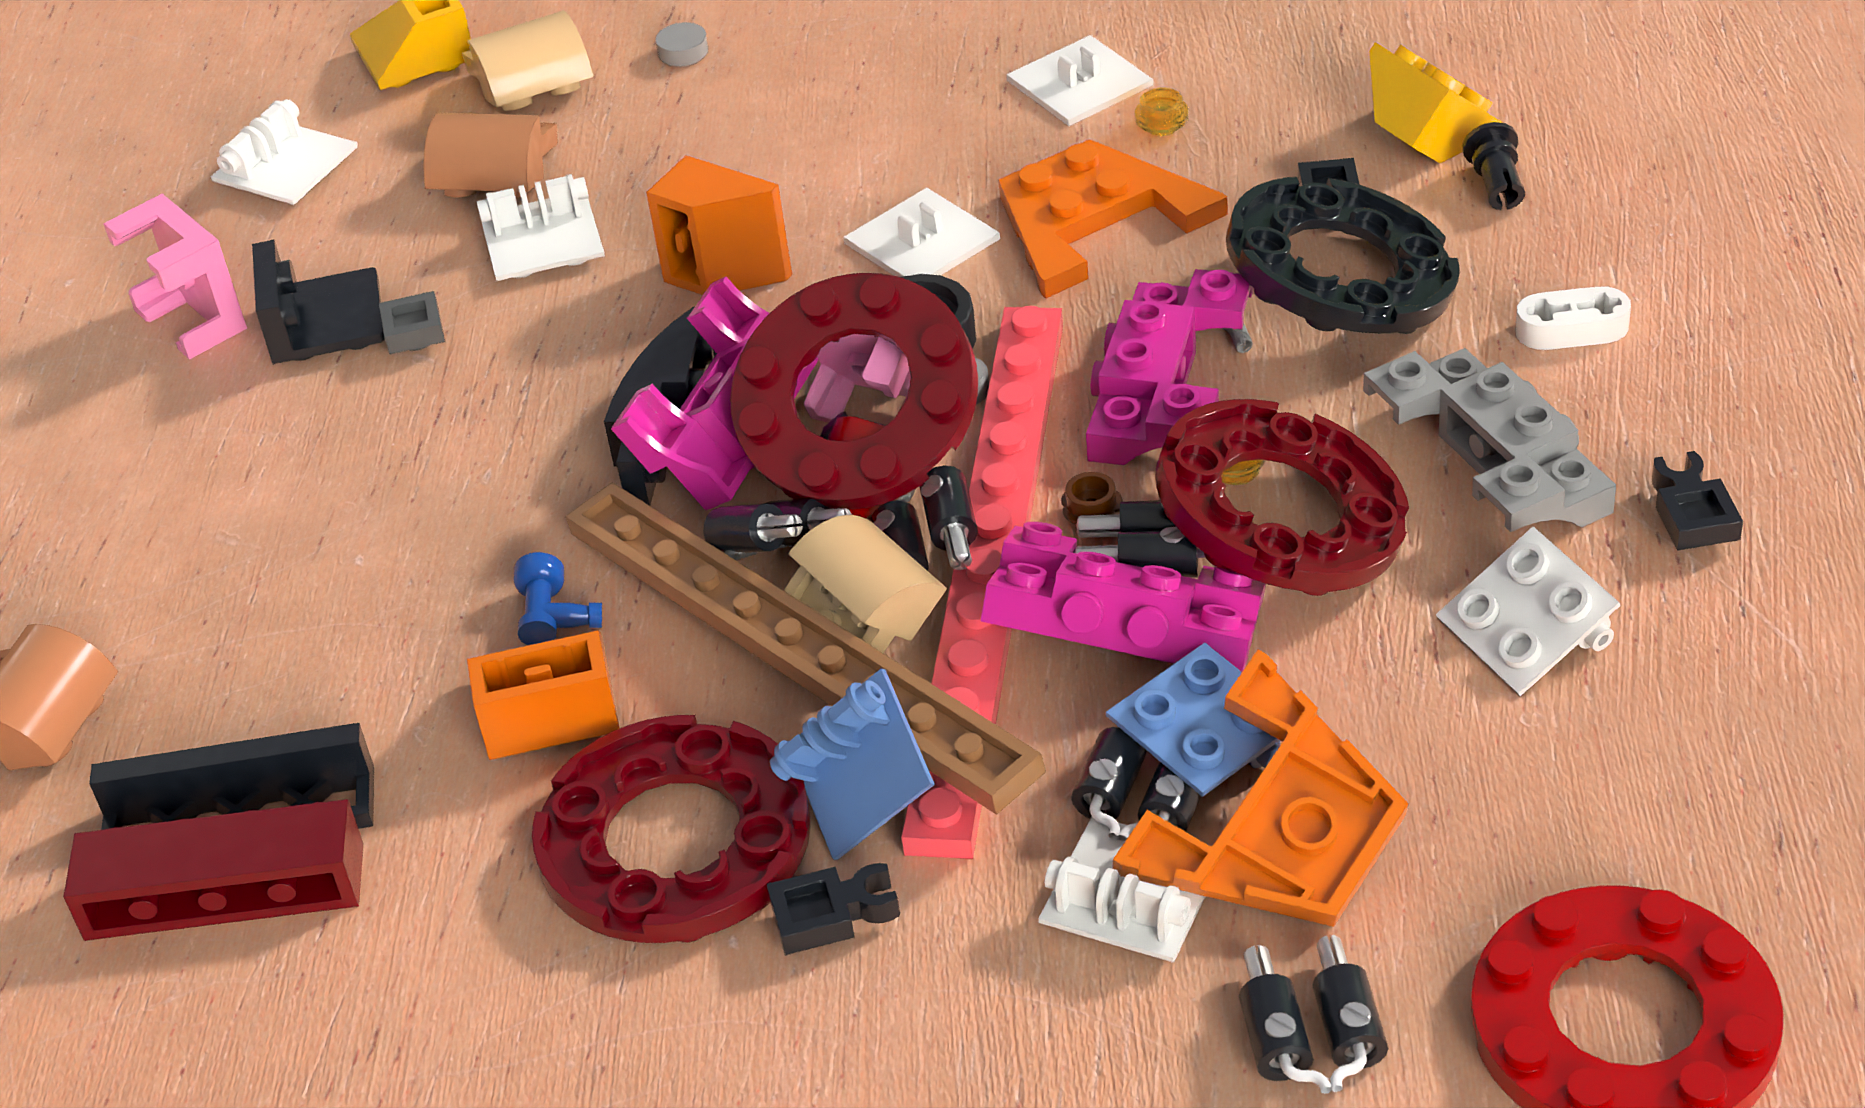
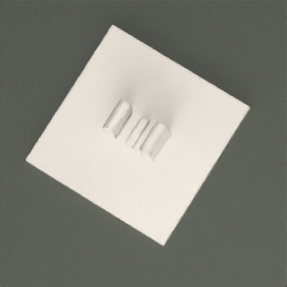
(1079, 80)
(921, 236)

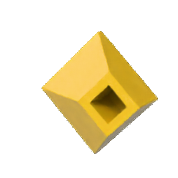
(413, 40)
(1424, 106)

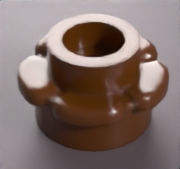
(1090, 495)

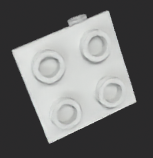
(279, 156)
(540, 232)
(1530, 611)
(1112, 908)

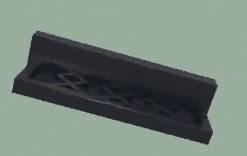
(237, 777)

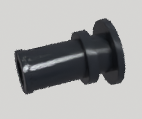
(1494, 157)

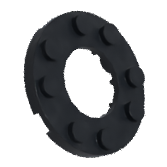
(1280, 208)

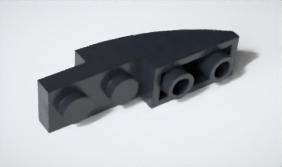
(674, 366)

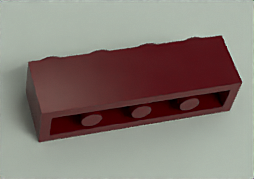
(214, 870)

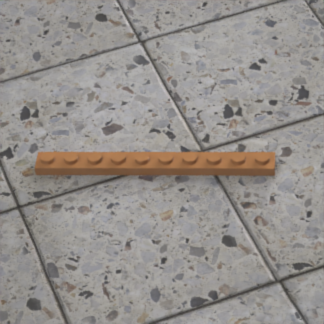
(802, 642)

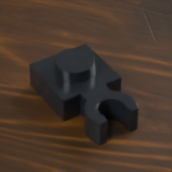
(1693, 509)
(820, 908)

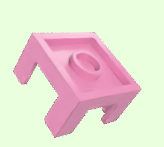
(186, 270)
(853, 362)

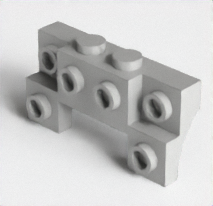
(1504, 432)

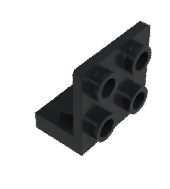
(313, 313)

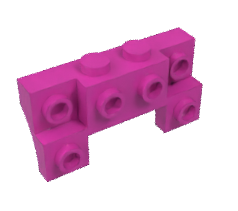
(1150, 360)
(700, 436)
(1119, 605)

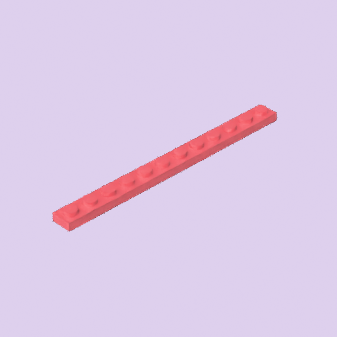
(1002, 495)

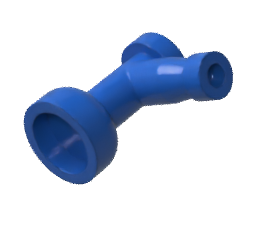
(538, 579)

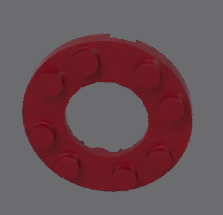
(902, 452)
(1356, 476)
(646, 755)

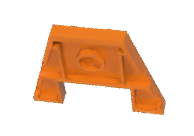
(1087, 191)
(1301, 830)

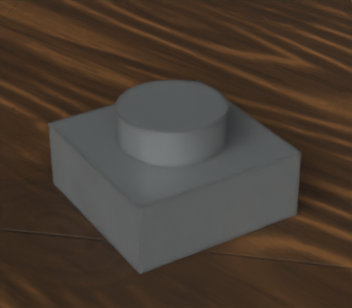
(411, 322)

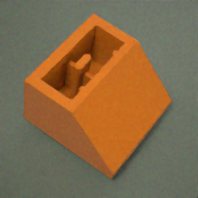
(717, 226)
(543, 694)

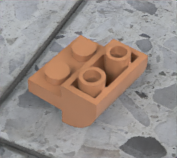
(485, 152)
(47, 693)

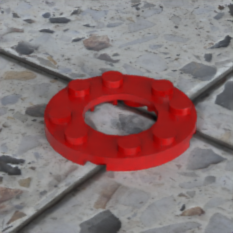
(1544, 1069)

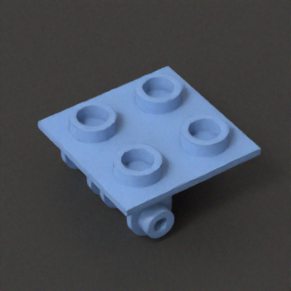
(1185, 722)
(856, 763)

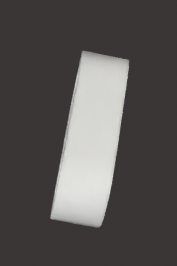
(1572, 318)

